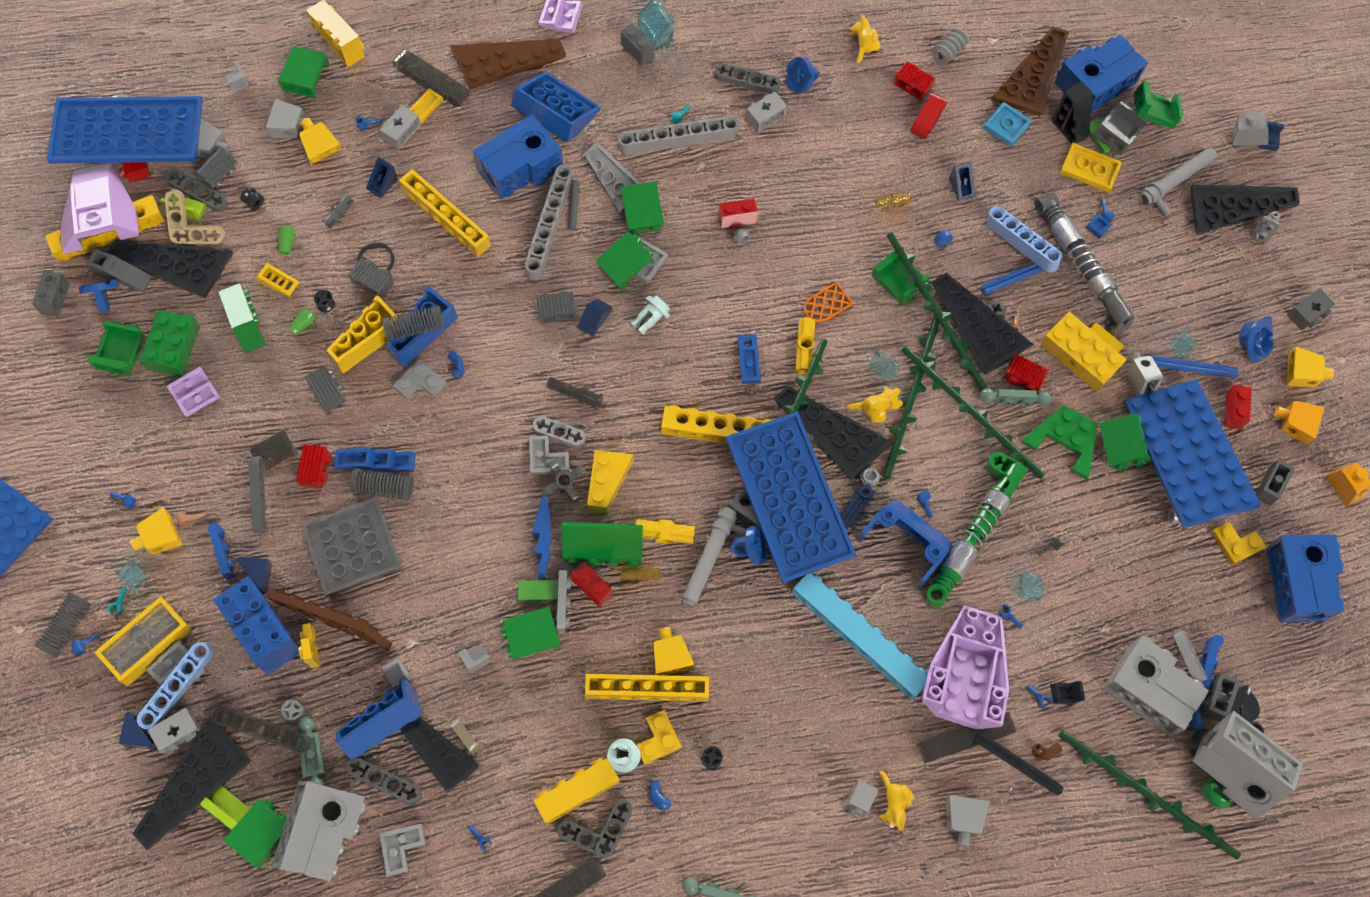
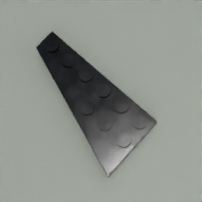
(1226, 204)
(176, 264)
(985, 332)
(838, 436)
(200, 774)

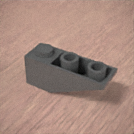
(111, 267)

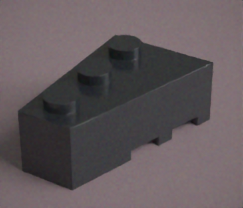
(1074, 113)

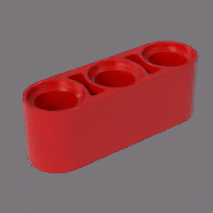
(928, 116)

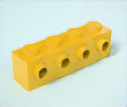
(576, 791)

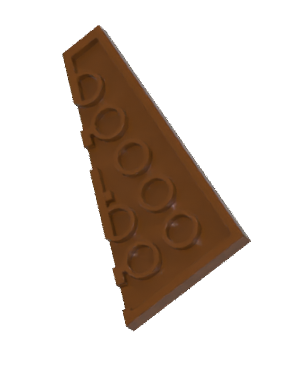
(1032, 79)
(341, 622)

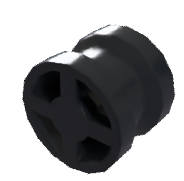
(250, 197)
(324, 296)
(713, 754)

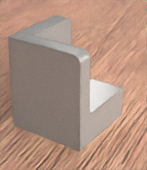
(237, 79)
(474, 658)
(395, 671)

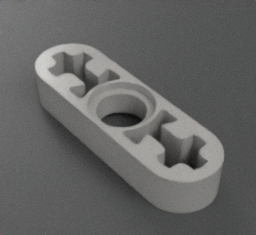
(562, 439)
(1190, 656)

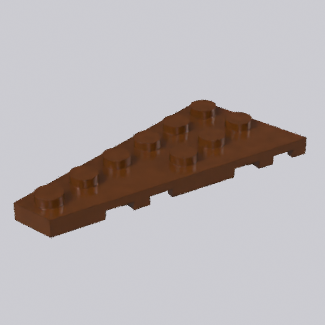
(494, 61)

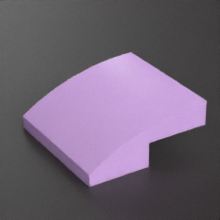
(561, 15)
(193, 391)

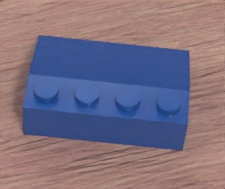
(554, 105)

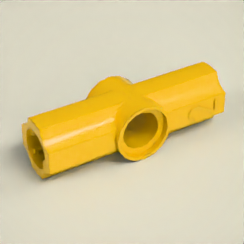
(805, 336)
(667, 531)

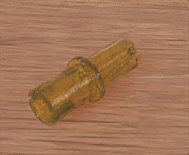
(892, 200)
(640, 574)

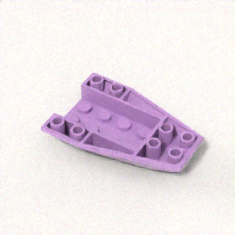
(96, 205)
(970, 672)

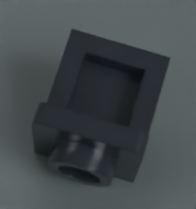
(1067, 693)

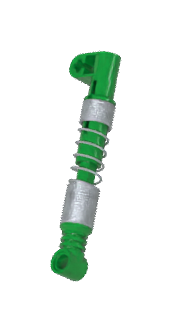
(992, 507)

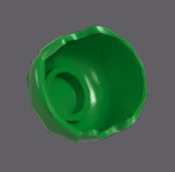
(1213, 794)

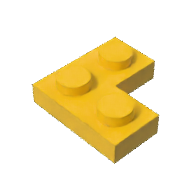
(1237, 548)
(308, 649)
(664, 739)

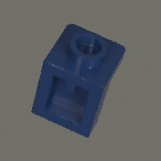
(1273, 136)

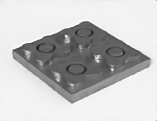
(351, 547)

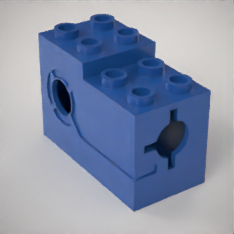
(1105, 70)
(518, 157)
(1306, 577)
(257, 625)

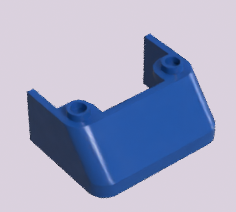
(897, 513)

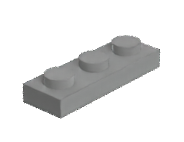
(563, 602)

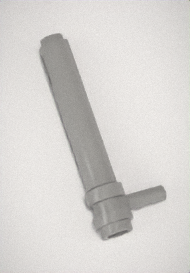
(1159, 188)
(721, 529)

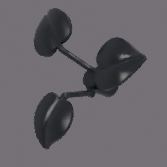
(1244, 705)

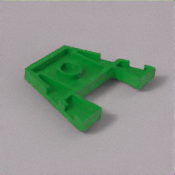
(1070, 431)

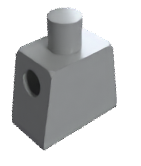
(285, 120)
(1251, 129)
(210, 139)
(1143, 374)
(965, 817)

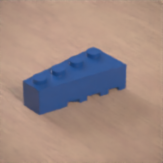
(408, 348)
(379, 720)

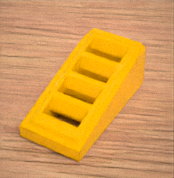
(261, 278)

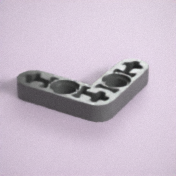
(597, 839)

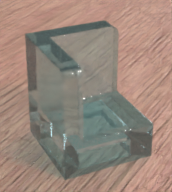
(1182, 343)
(884, 365)
(132, 575)
(1030, 587)

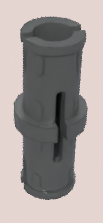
(338, 210)

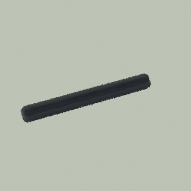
(1018, 763)

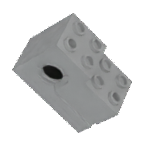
(1154, 687)
(1248, 764)
(316, 830)

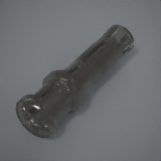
(582, 395)

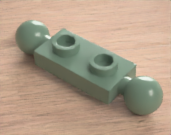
(1021, 397)
(312, 759)
(691, 887)

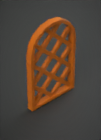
(829, 316)

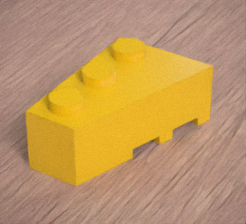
(606, 479)

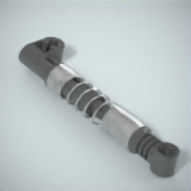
(1100, 283)

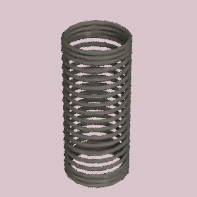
(437, 316)
(357, 480)
(48, 648)

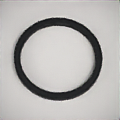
(378, 244)

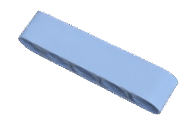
(1024, 239)
(166, 689)

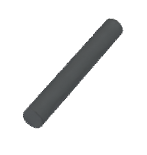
(574, 205)

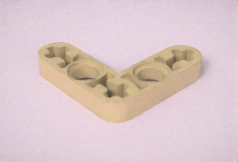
(181, 226)

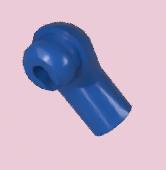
(458, 362)
(1196, 721)
(657, 799)

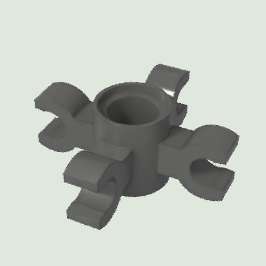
(571, 493)

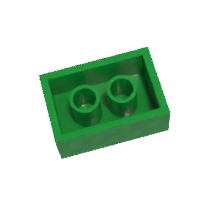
(170, 343)

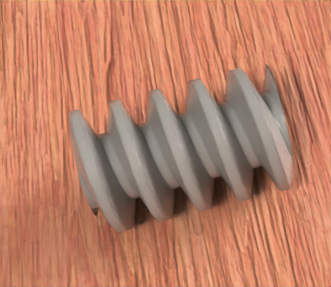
(950, 46)

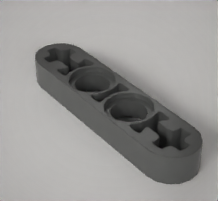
(746, 81)
(196, 190)
(257, 494)
(385, 778)

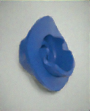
(1257, 338)

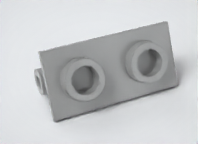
(1266, 227)

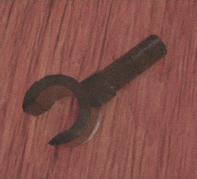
(1056, 543)

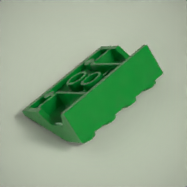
(602, 544)

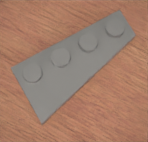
(610, 173)

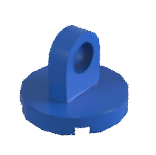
(800, 75)
(100, 293)
(753, 545)

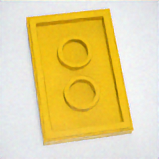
(1091, 167)

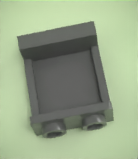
(1120, 128)

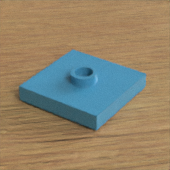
(1007, 124)

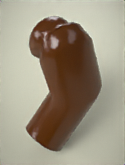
(1046, 753)

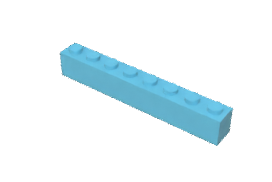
(860, 635)

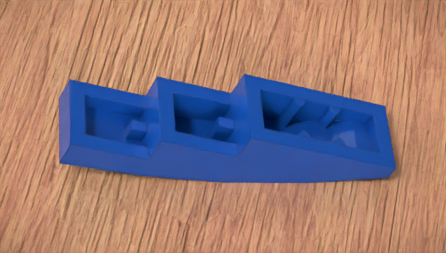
(374, 460)
(542, 532)

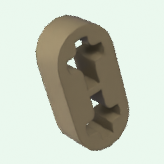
(465, 736)

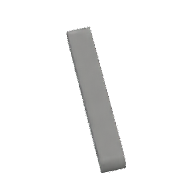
(669, 132)
(548, 229)

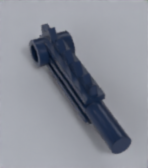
(857, 506)

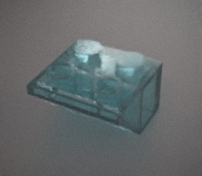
(656, 24)

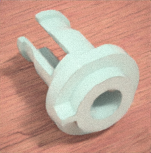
(656, 308)
(624, 764)

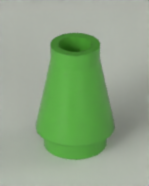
(286, 238)
(302, 321)

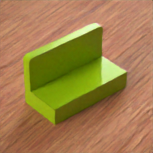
(193, 208)
(226, 807)

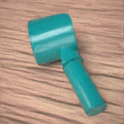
(677, 117)
(118, 602)

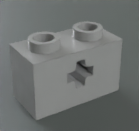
(766, 112)
(400, 127)
(164, 732)
(860, 799)

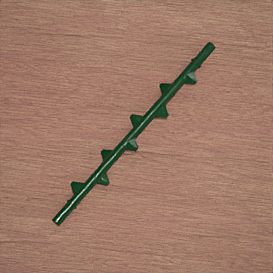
(942, 317)
(804, 381)
(908, 401)
(980, 416)
(1155, 801)

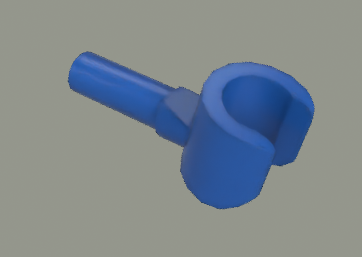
(363, 123)
(1107, 215)
(922, 498)
(128, 500)
(1008, 615)
(78, 645)
(1039, 697)
(480, 838)

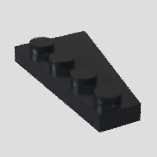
(441, 756)

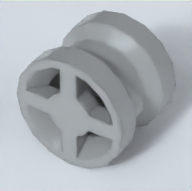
(289, 708)

